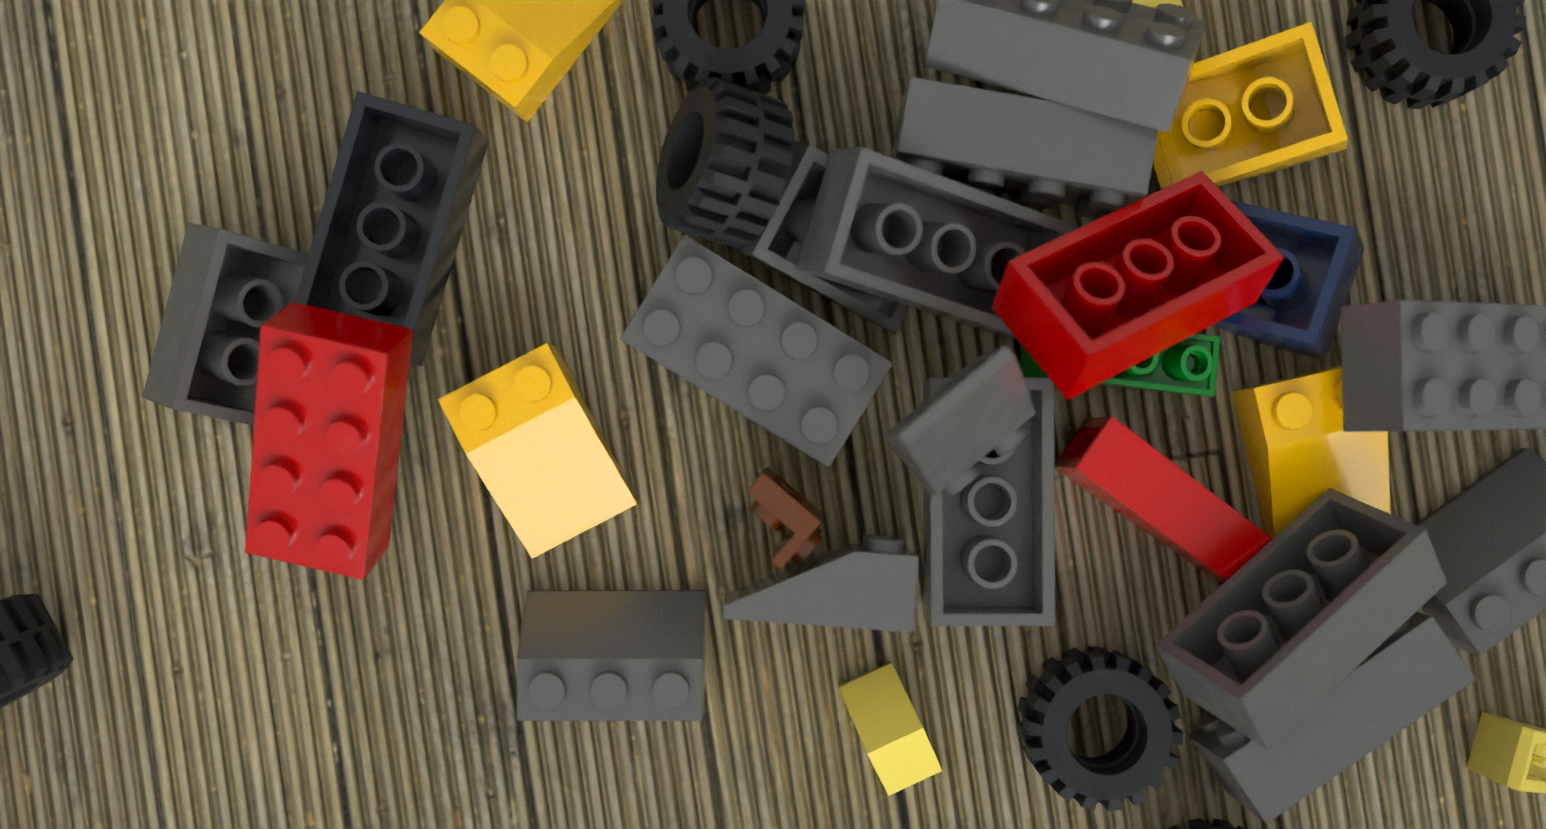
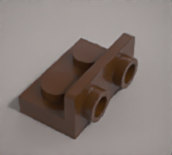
(781, 504)

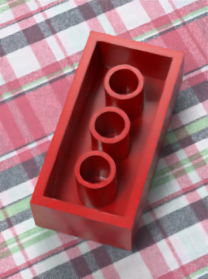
(1134, 283)
(326, 439)

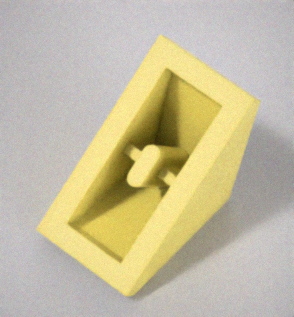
(889, 728)
(1510, 753)

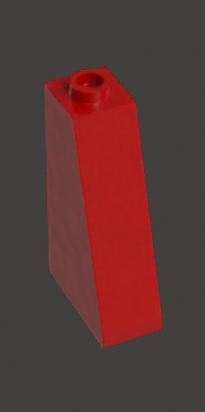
(1159, 497)

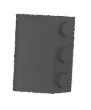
(214, 322)
(1491, 554)
(612, 656)

